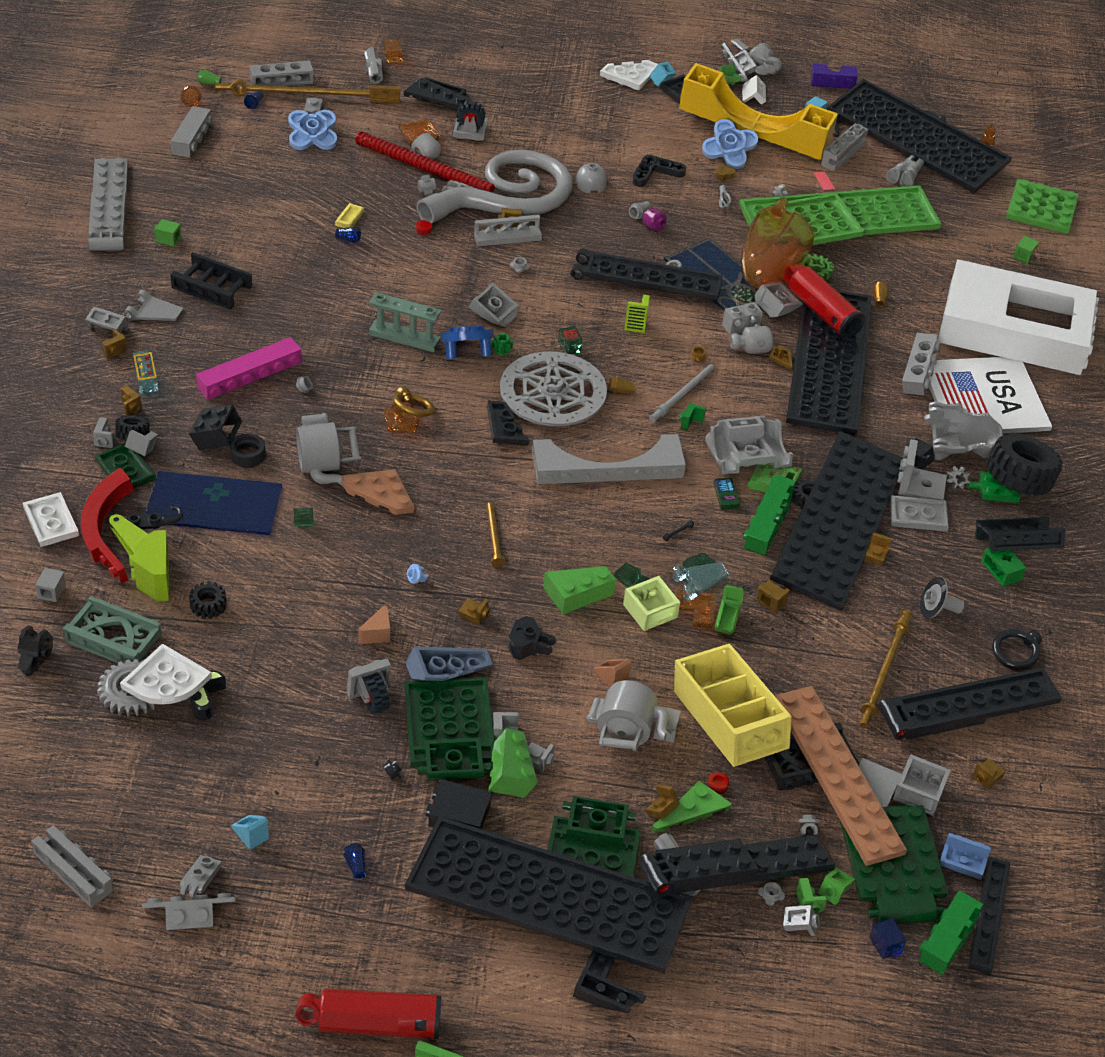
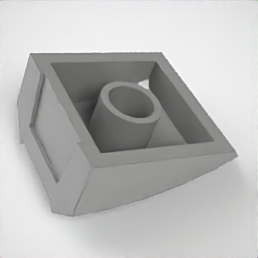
(776, 299)
(495, 306)

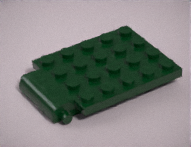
(449, 728)
(596, 834)
(905, 884)

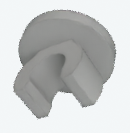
(778, 191)
(809, 821)

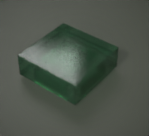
(303, 517)

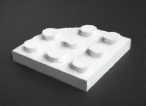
(165, 677)

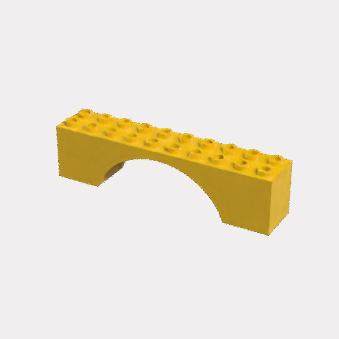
(710, 97)

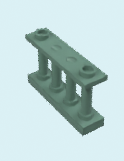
(401, 334)

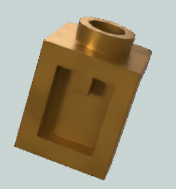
(506, 212)
(131, 400)
(878, 549)
(474, 611)
(988, 773)
(665, 804)

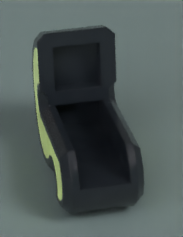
(201, 700)

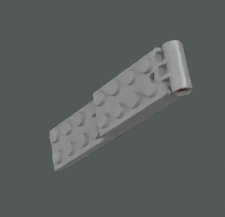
(108, 205)

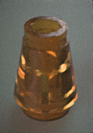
(989, 135)

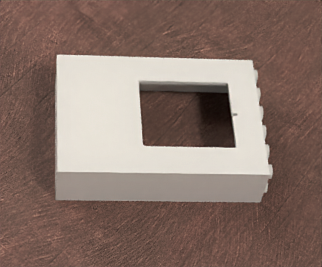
(978, 318)

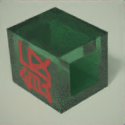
(570, 340)

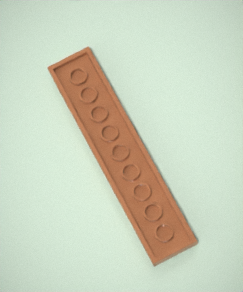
(841, 777)

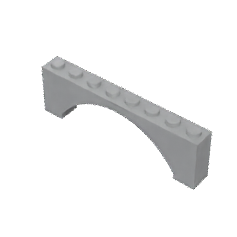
(557, 466)

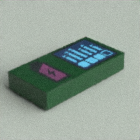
(726, 493)

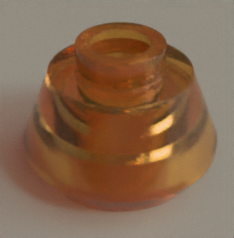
(190, 101)

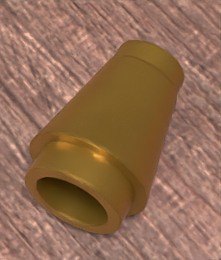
(880, 293)
(621, 385)

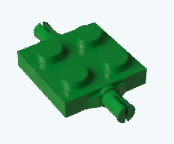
(992, 490)

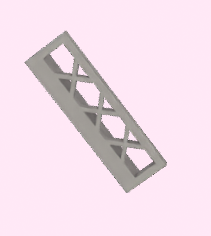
(507, 234)

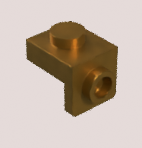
(115, 345)

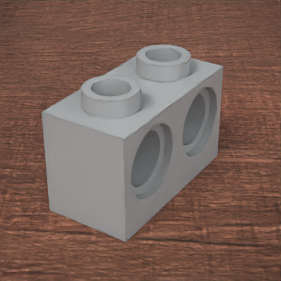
(741, 316)

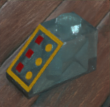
(145, 371)

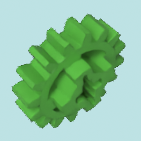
(819, 265)

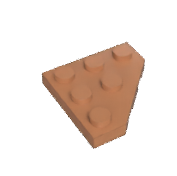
(379, 489)

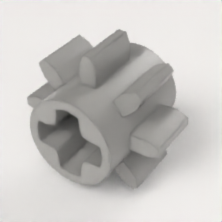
(426, 185)
(952, 477)

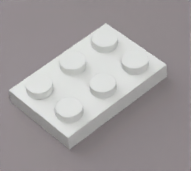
(50, 519)

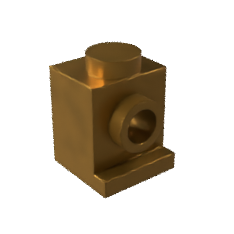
(772, 596)

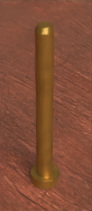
(497, 559)

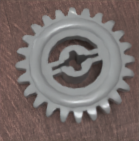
(122, 700)

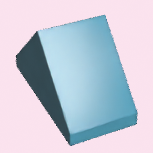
(252, 830)

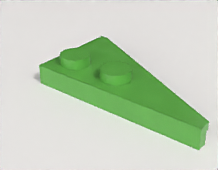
(695, 804)

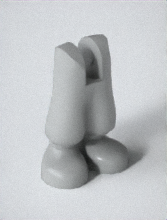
(907, 170)

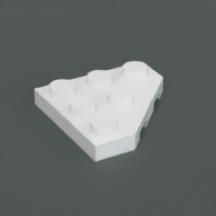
(629, 73)

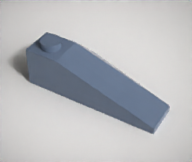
(445, 663)

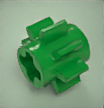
(502, 344)

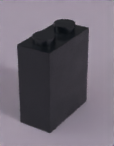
(459, 804)

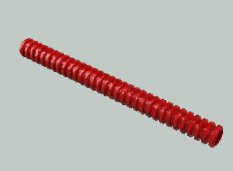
(421, 162)

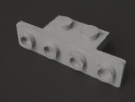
(743, 63)
(189, 913)

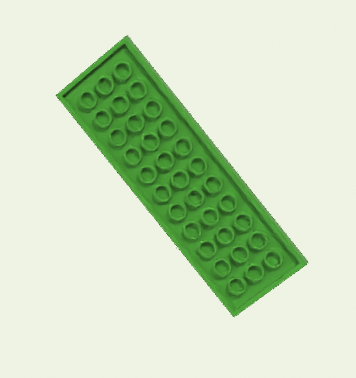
(874, 209)

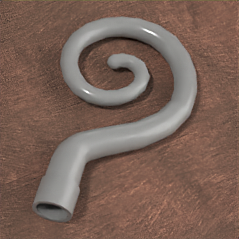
(441, 204)

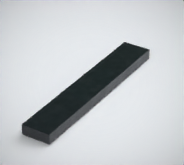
(989, 919)

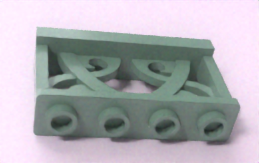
(111, 615)

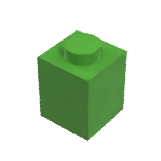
(167, 232)

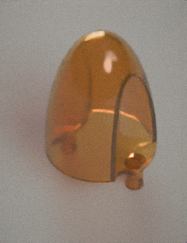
(773, 244)

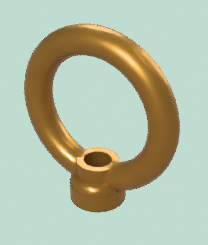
(403, 394)

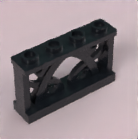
(802, 772)

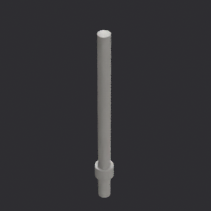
(663, 409)

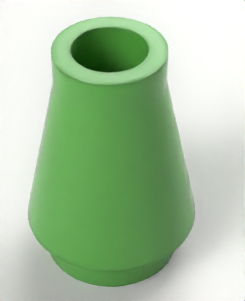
(208, 78)

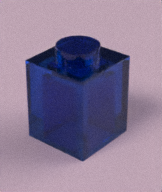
(887, 938)

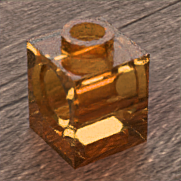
(392, 50)

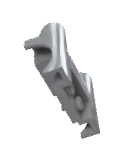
(747, 443)

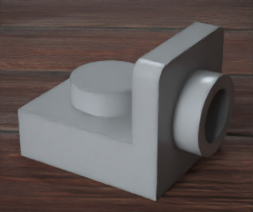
(102, 434)
(541, 757)
(801, 919)

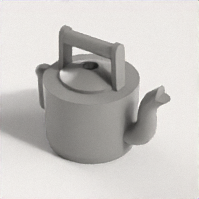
(322, 448)
(628, 715)

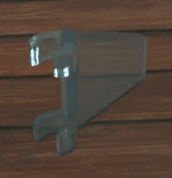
(699, 577)

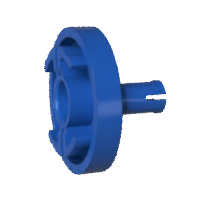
(467, 333)

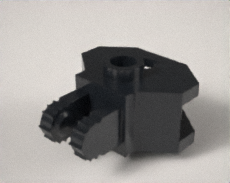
(529, 639)
(33, 649)

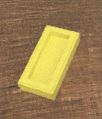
(349, 216)

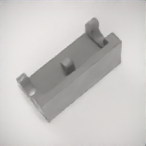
(107, 320)

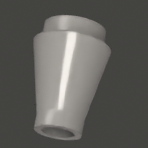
(638, 209)

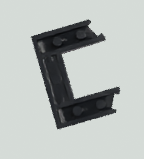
(598, 990)

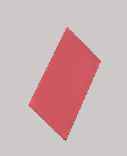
(823, 180)

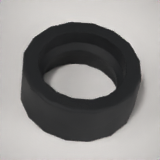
(247, 460)

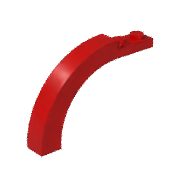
(95, 510)

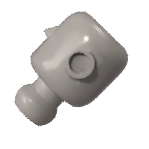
(753, 340)

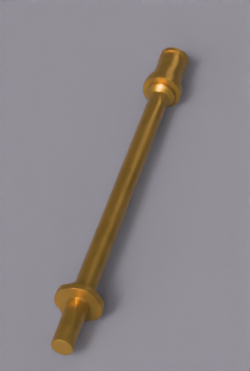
(901, 627)

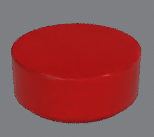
(423, 227)
(718, 782)

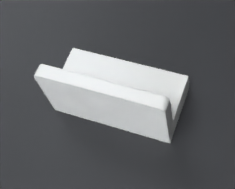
(754, 88)

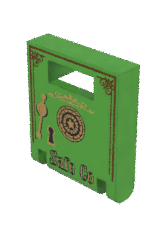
(764, 473)

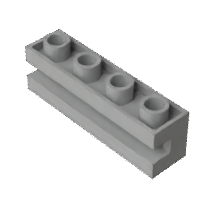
(844, 147)
(73, 866)

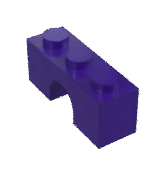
(824, 77)

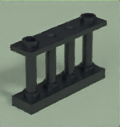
(206, 291)
(1020, 533)

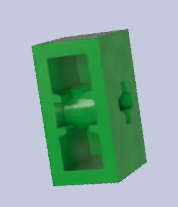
(1003, 566)

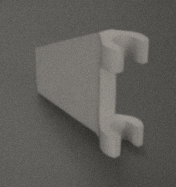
(153, 309)

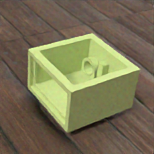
(651, 603)

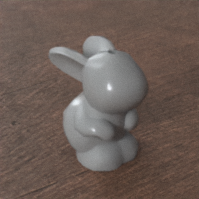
(764, 59)

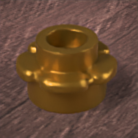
(698, 354)

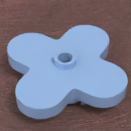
(312, 129)
(730, 144)

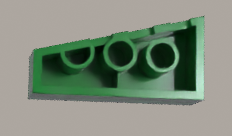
(769, 515)

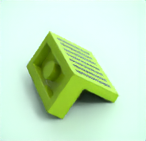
(637, 315)

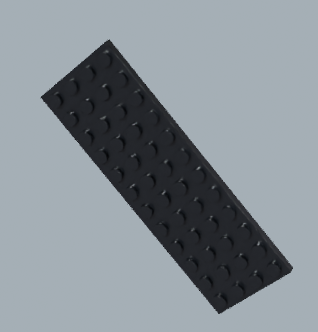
(921, 135)
(828, 372)
(838, 521)
(549, 894)

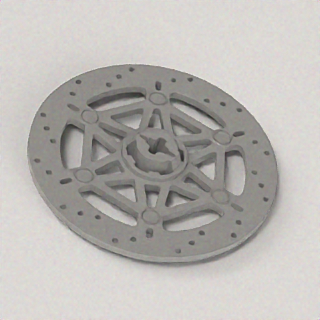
(553, 388)

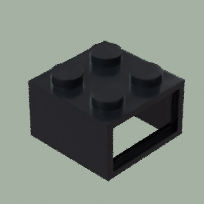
(207, 428)

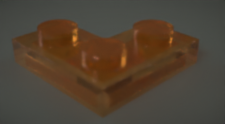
(703, 608)

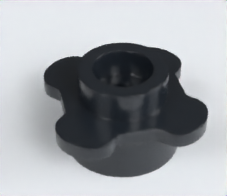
(392, 769)

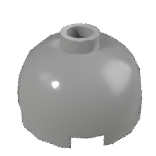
(591, 178)

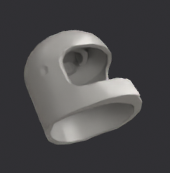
(427, 146)

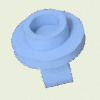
(415, 574)

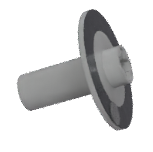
(936, 597)

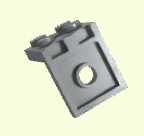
(913, 479)

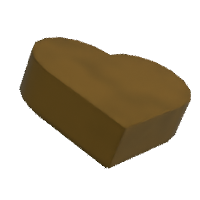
(724, 172)

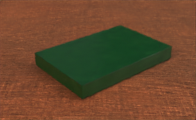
(129, 462)

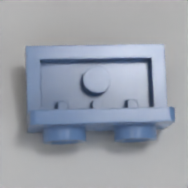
(964, 856)

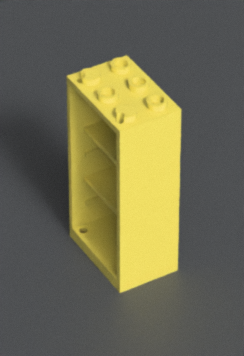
(732, 704)

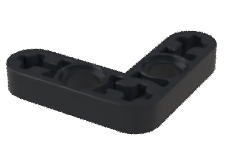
(656, 164)

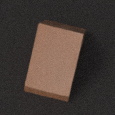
(376, 628)
(613, 670)

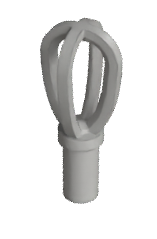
(723, 195)

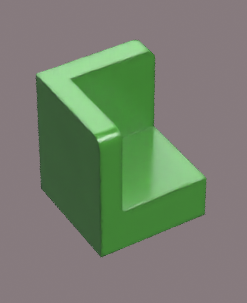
(1025, 249)

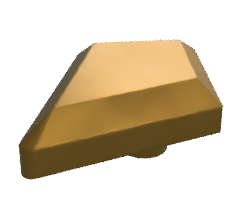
(781, 356)

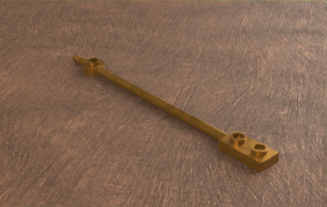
(377, 93)

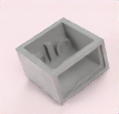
(921, 784)

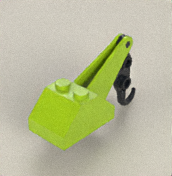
(147, 551)

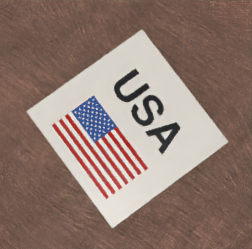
(991, 387)

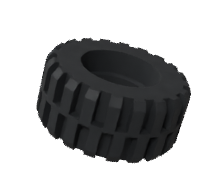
(1024, 464)

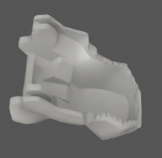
(961, 431)

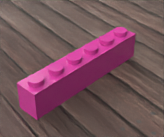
(249, 368)

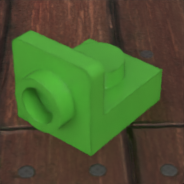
(835, 885)
(806, 896)

